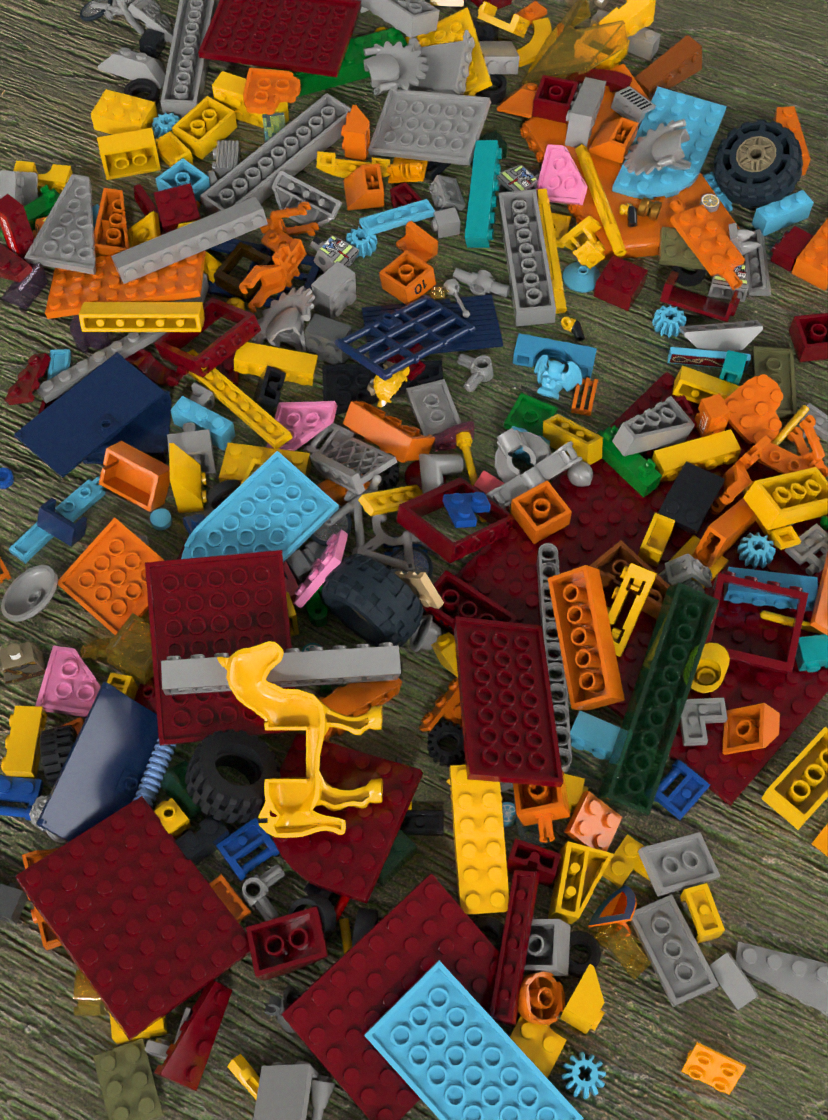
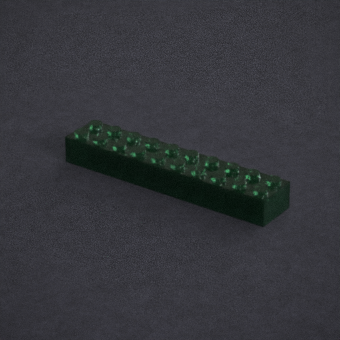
(658, 700)

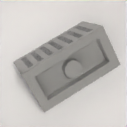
(631, 104)

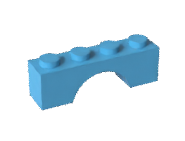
(531, 348)

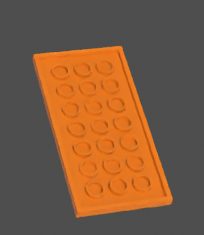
(171, 283)

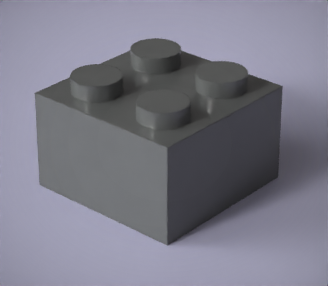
(321, 336)

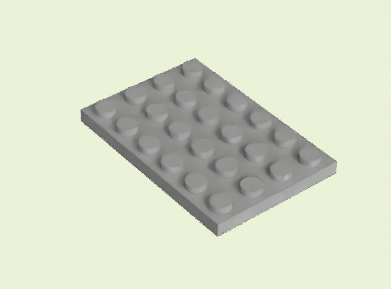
(429, 126)

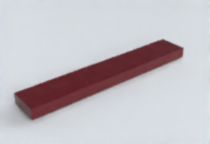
(514, 946)

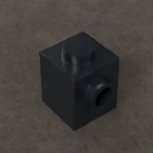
(152, 43)

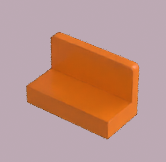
(418, 242)

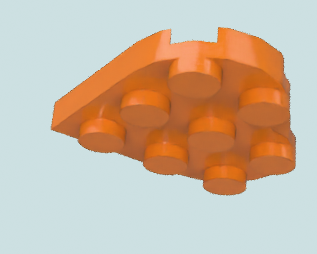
(268, 88)
(754, 409)

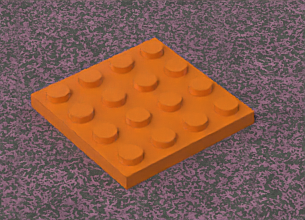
(111, 576)

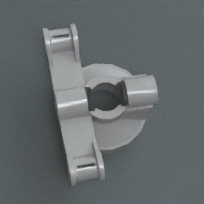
(546, 464)

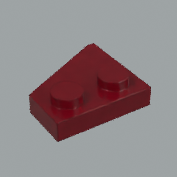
(403, 195)

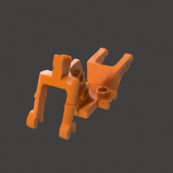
(287, 255)
(776, 458)

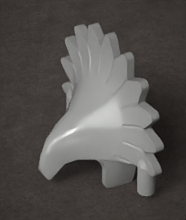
(394, 67)
(659, 149)
(286, 319)

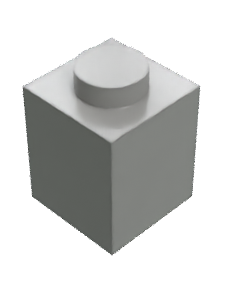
(446, 223)

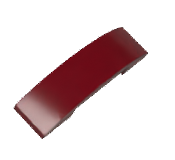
(614, 79)

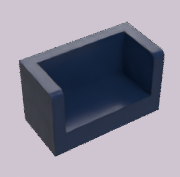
(60, 526)

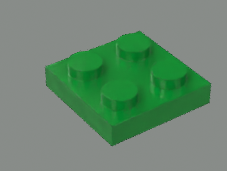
(529, 414)

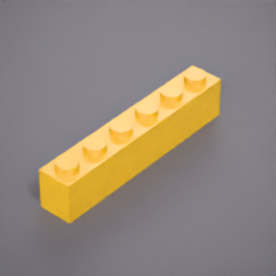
(142, 317)

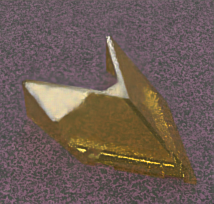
(577, 49)

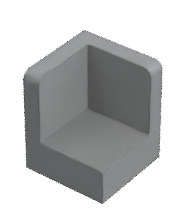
(202, 396)

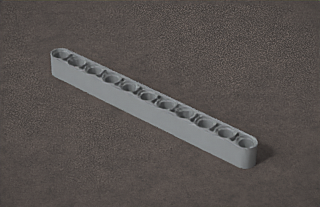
(555, 665)

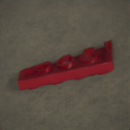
(12, 266)
(192, 1049)

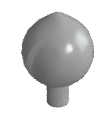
(580, 474)

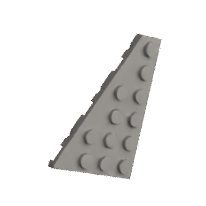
(68, 231)

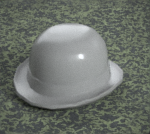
(425, 634)

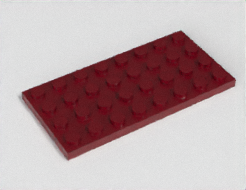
(506, 703)

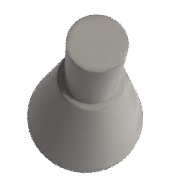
(320, 1091)

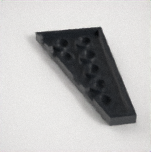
(350, 381)

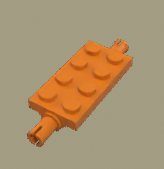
(707, 241)

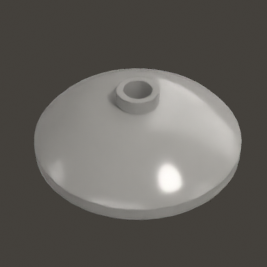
(29, 593)

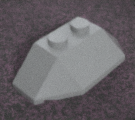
(134, 66)
(292, 192)
(722, 336)

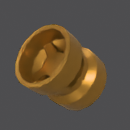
(646, 205)

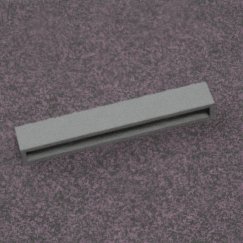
(189, 240)

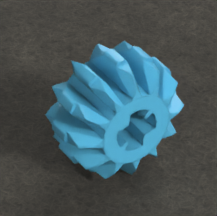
(164, 124)
(361, 241)
(668, 321)
(756, 550)
(581, 1085)

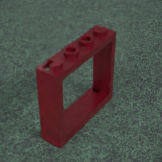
(246, 328)
(412, 510)
(770, 587)

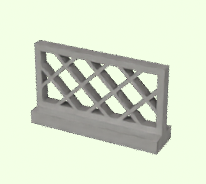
(342, 473)

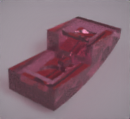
(447, 439)

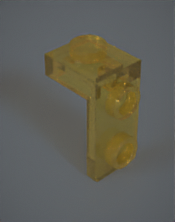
(623, 947)

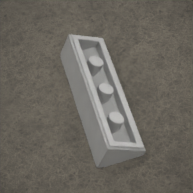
(758, 267)

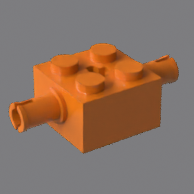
(541, 806)

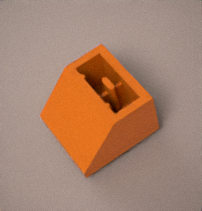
(356, 135)
(615, 139)
(364, 188)

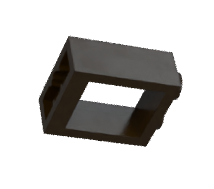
(231, 284)

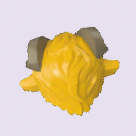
(386, 389)

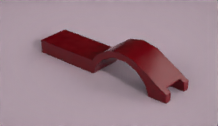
(154, 370)

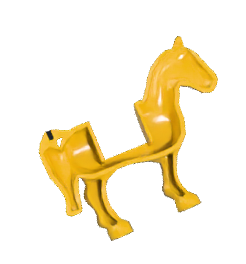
(294, 709)

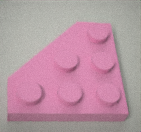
(561, 177)
(304, 420)
(322, 568)
(67, 684)

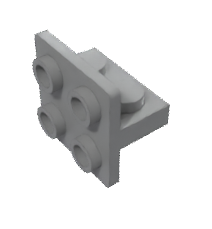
(19, 185)

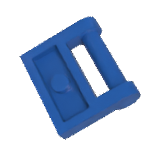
(19, 791)
(685, 794)
(242, 843)

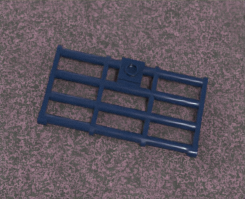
(394, 327)

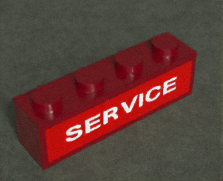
(15, 226)

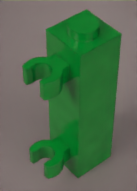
(39, 207)
(633, 467)

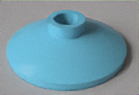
(580, 277)

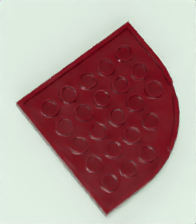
(354, 860)

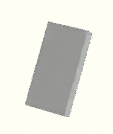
(733, 981)

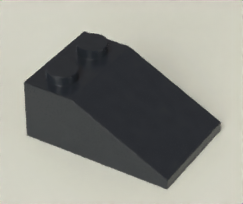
(691, 497)

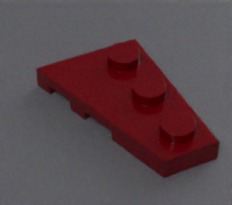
(27, 380)

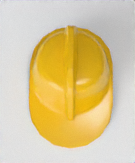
(711, 668)

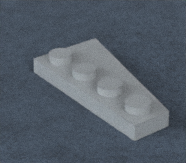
(787, 973)

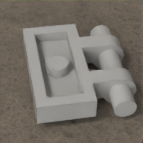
(811, 542)

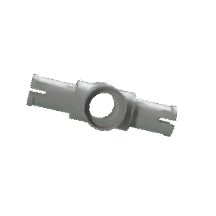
(481, 282)

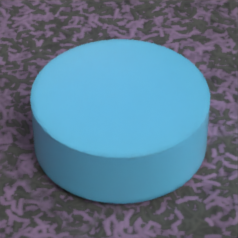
(161, 519)

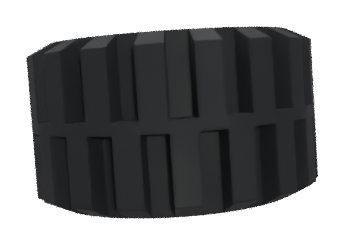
(54, 749)

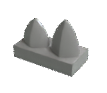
(739, 238)

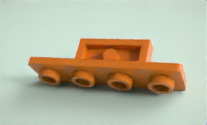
(447, 706)

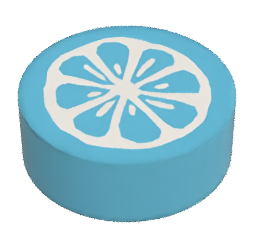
(509, 814)

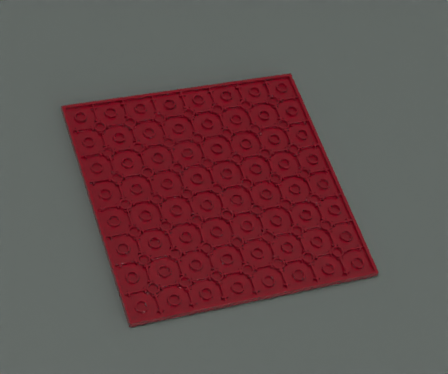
(615, 512)

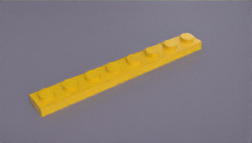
(244, 407)

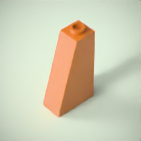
(724, 533)

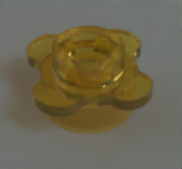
(437, 293)

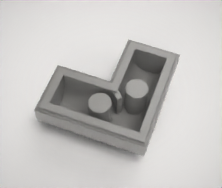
(436, 466)

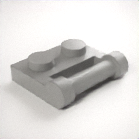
(337, 437)

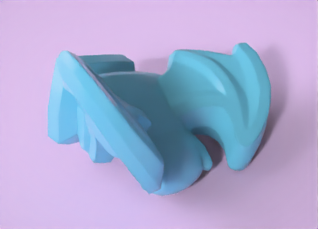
(554, 379)

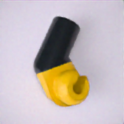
(630, 212)
(573, 326)

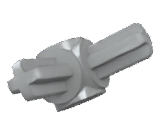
(480, 367)
(263, 883)

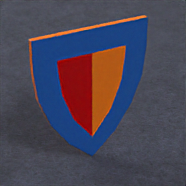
(616, 909)

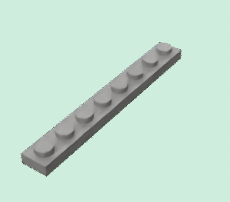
(67, 379)

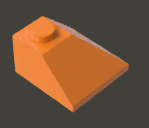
(520, 101)
(750, 728)

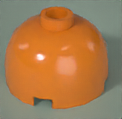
(541, 998)

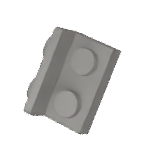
(446, 193)

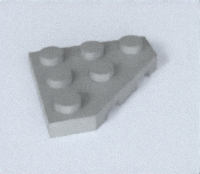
(150, 14)

